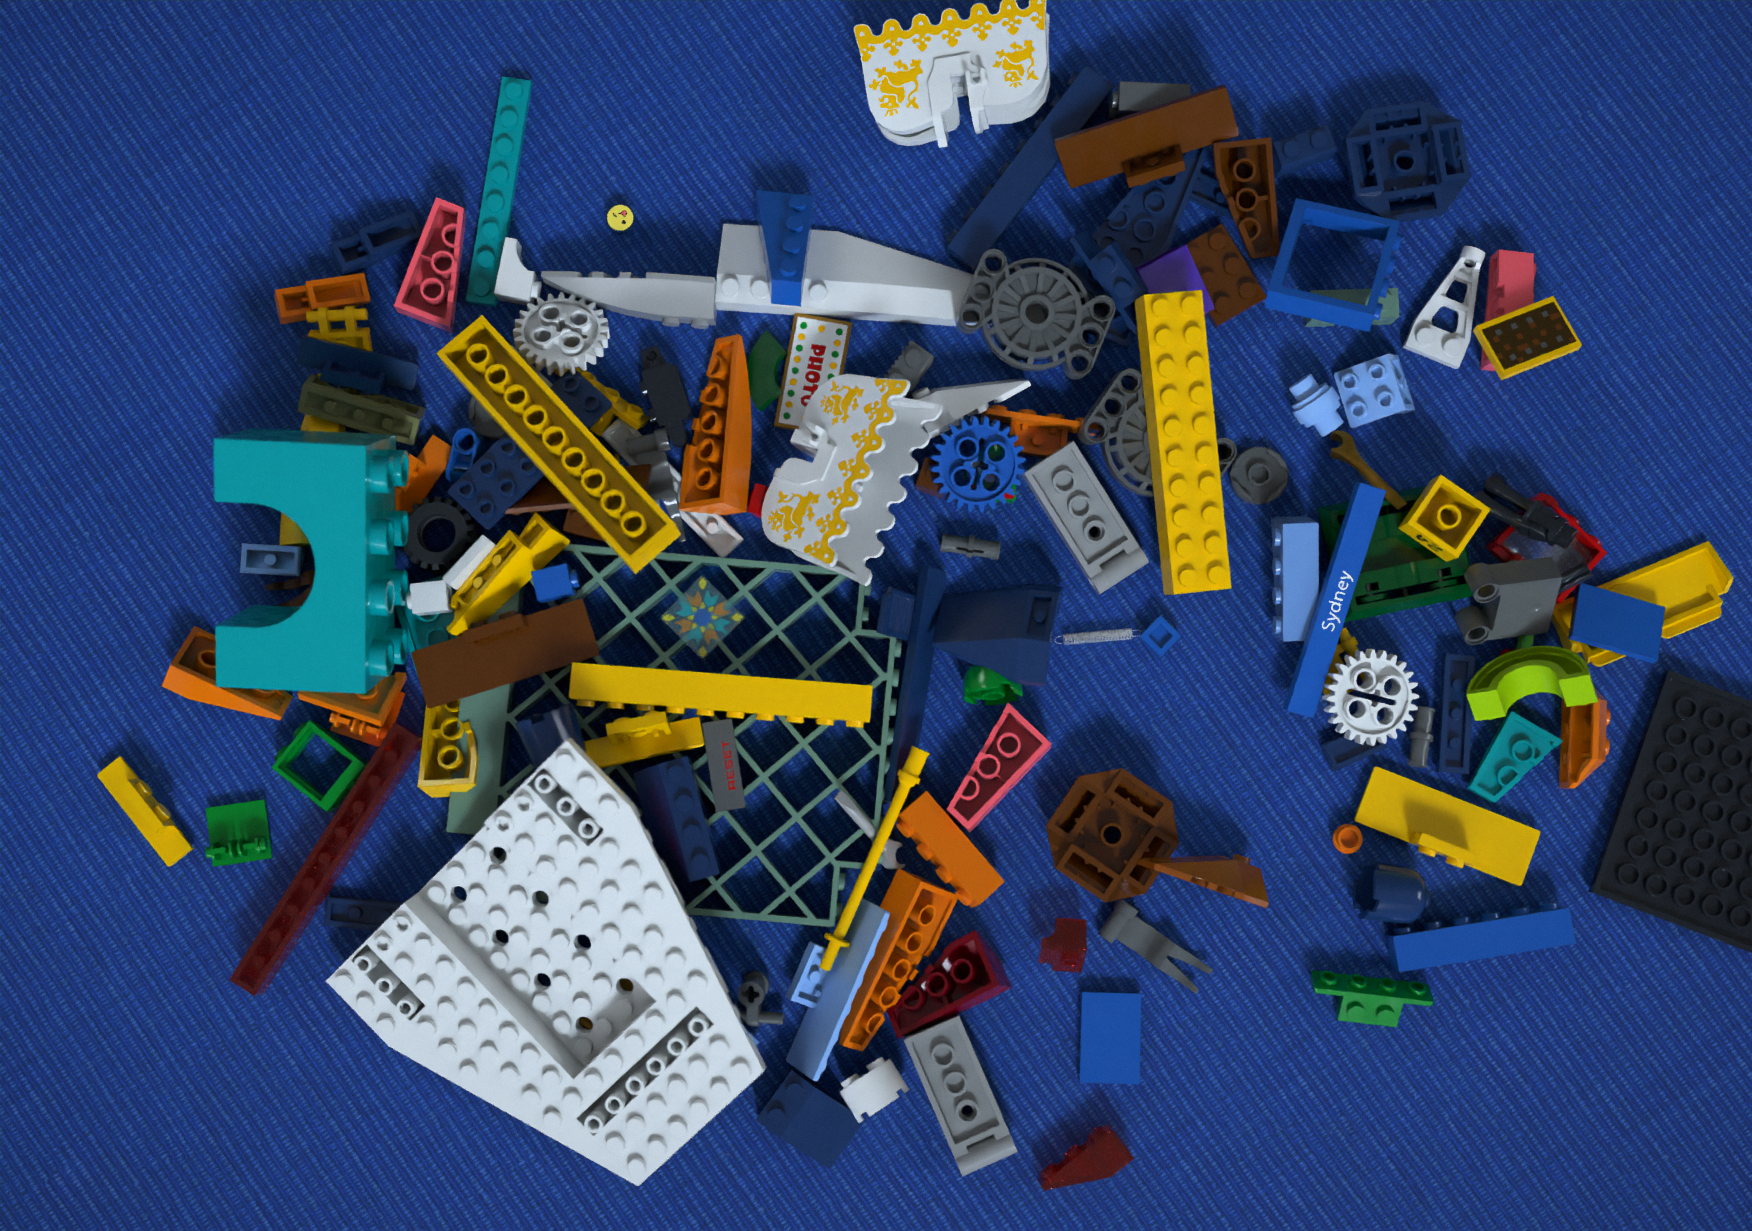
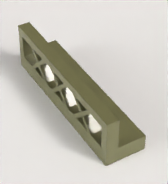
(360, 411)

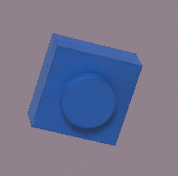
(1159, 636)

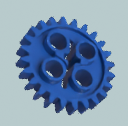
(1003, 467)

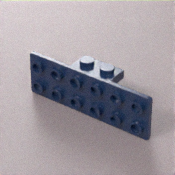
(506, 471)

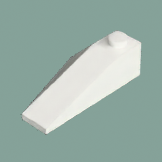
(966, 399)

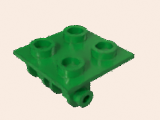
(238, 833)

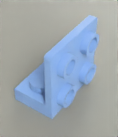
(1374, 390)

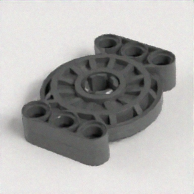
(1061, 307)
(1126, 434)

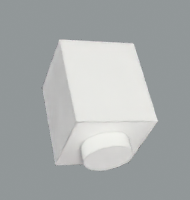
(430, 598)

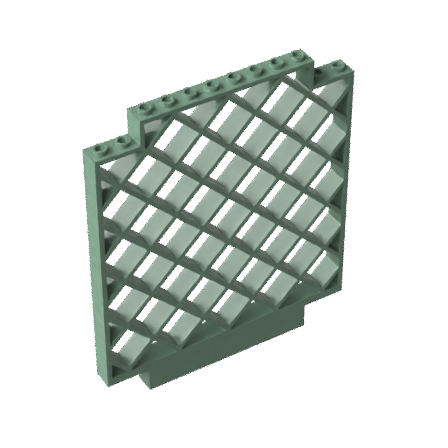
(492, 717)

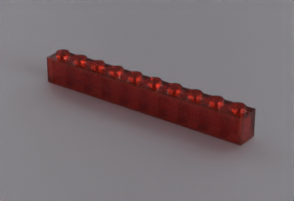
(327, 859)

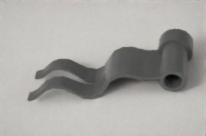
(651, 450)
(1148, 942)

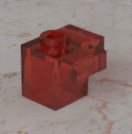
(1066, 946)

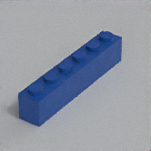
(1480, 938)

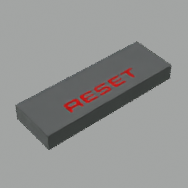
(724, 765)

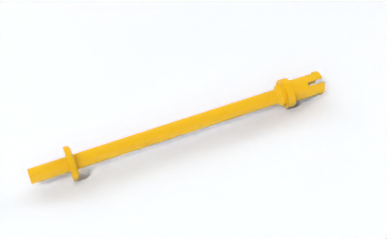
(908, 778)

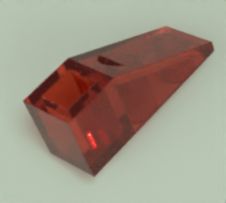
(1092, 1161)

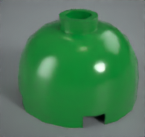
(989, 686)

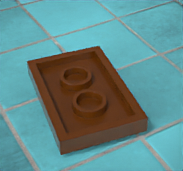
(1224, 275)

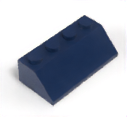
(677, 820)

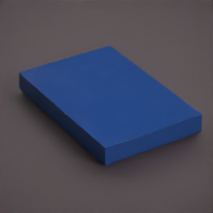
(1616, 623)
(1110, 1037)

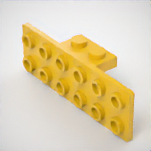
(1447, 826)

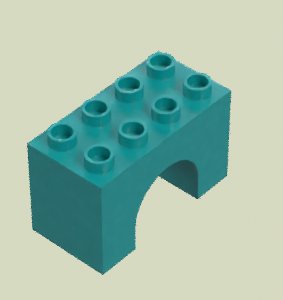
(344, 501)

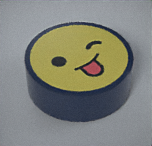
(620, 219)

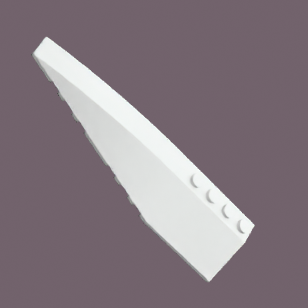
(847, 281)

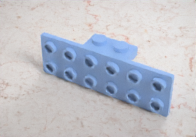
(832, 991)

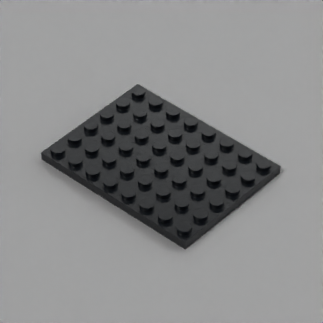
(1687, 815)

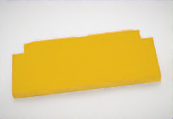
(1682, 583)

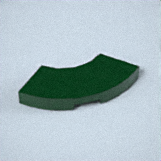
(763, 369)

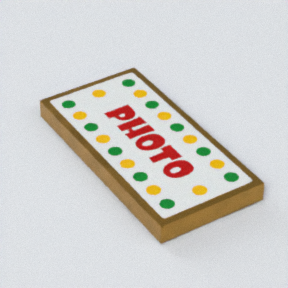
(813, 357)

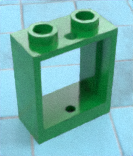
(344, 784)

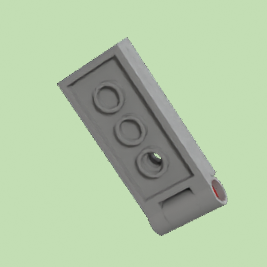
(1074, 505)
(955, 1080)

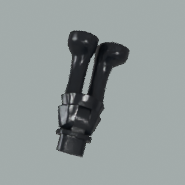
(1538, 522)

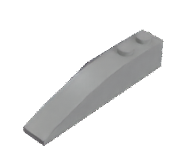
(657, 297)

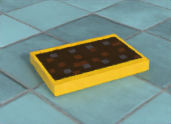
(1527, 337)

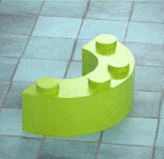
(1529, 672)

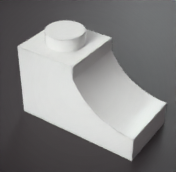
(514, 281)

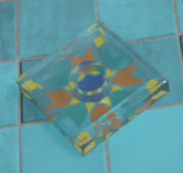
(702, 617)

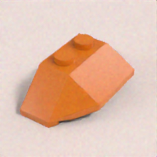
(1583, 741)

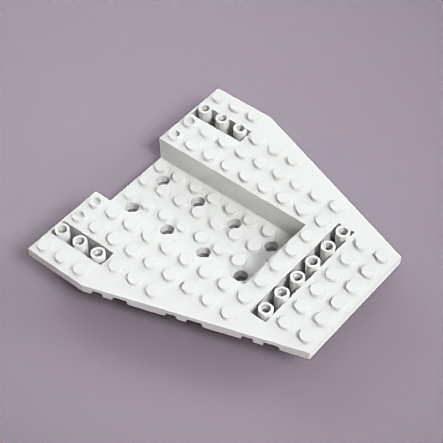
(478, 1016)

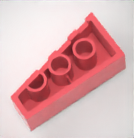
(434, 271)
(1508, 287)
(1002, 762)

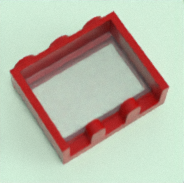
(1583, 549)

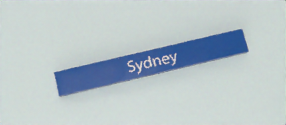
(1334, 599)

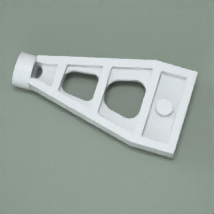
(1437, 343)

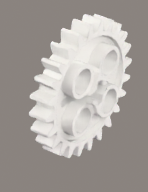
(561, 334)
(1364, 723)

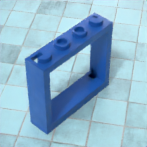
(1324, 307)

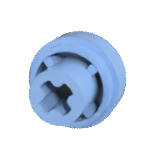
(1316, 405)

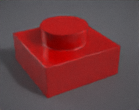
(756, 500)

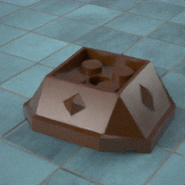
(1144, 831)

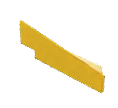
(505, 572)

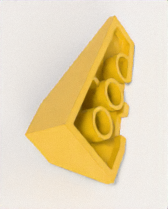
(439, 749)

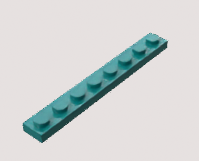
(499, 189)

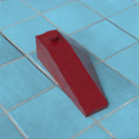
(955, 982)

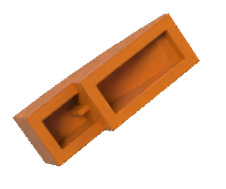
(330, 292)

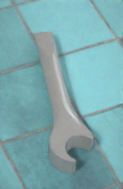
(889, 851)

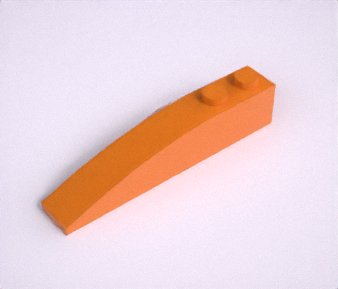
(720, 451)
(912, 931)

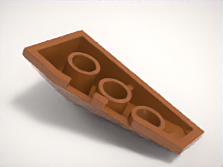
(1217, 873)

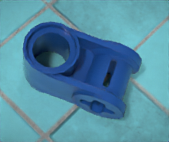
(461, 457)

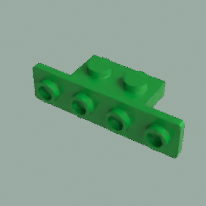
(1370, 998)

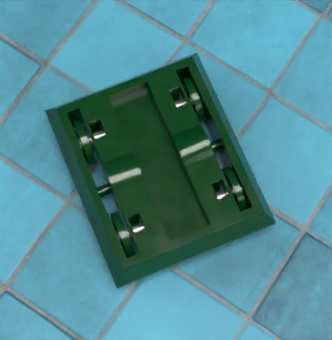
(1396, 563)

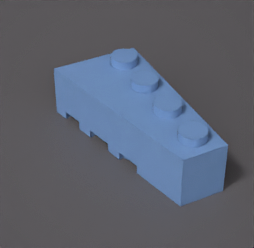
(1295, 575)

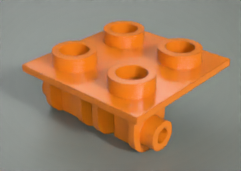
(364, 730)

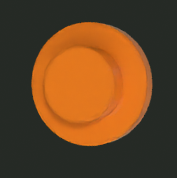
(1347, 838)

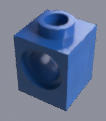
(555, 583)

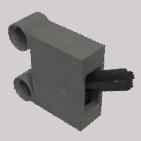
(1515, 598)

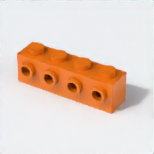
(948, 850)

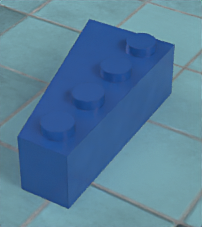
(785, 239)

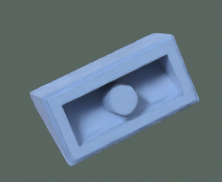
(272, 559)

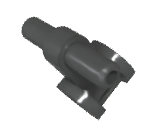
(751, 995)

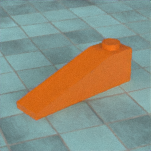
(194, 677)

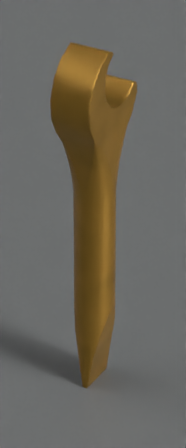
(1348, 453)

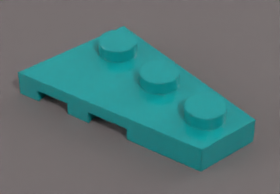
(1510, 755)

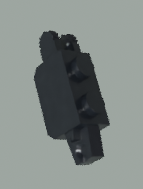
(667, 396)

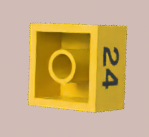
(1444, 518)

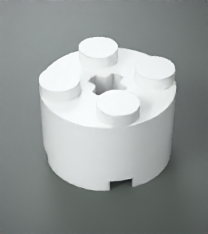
(873, 1089)

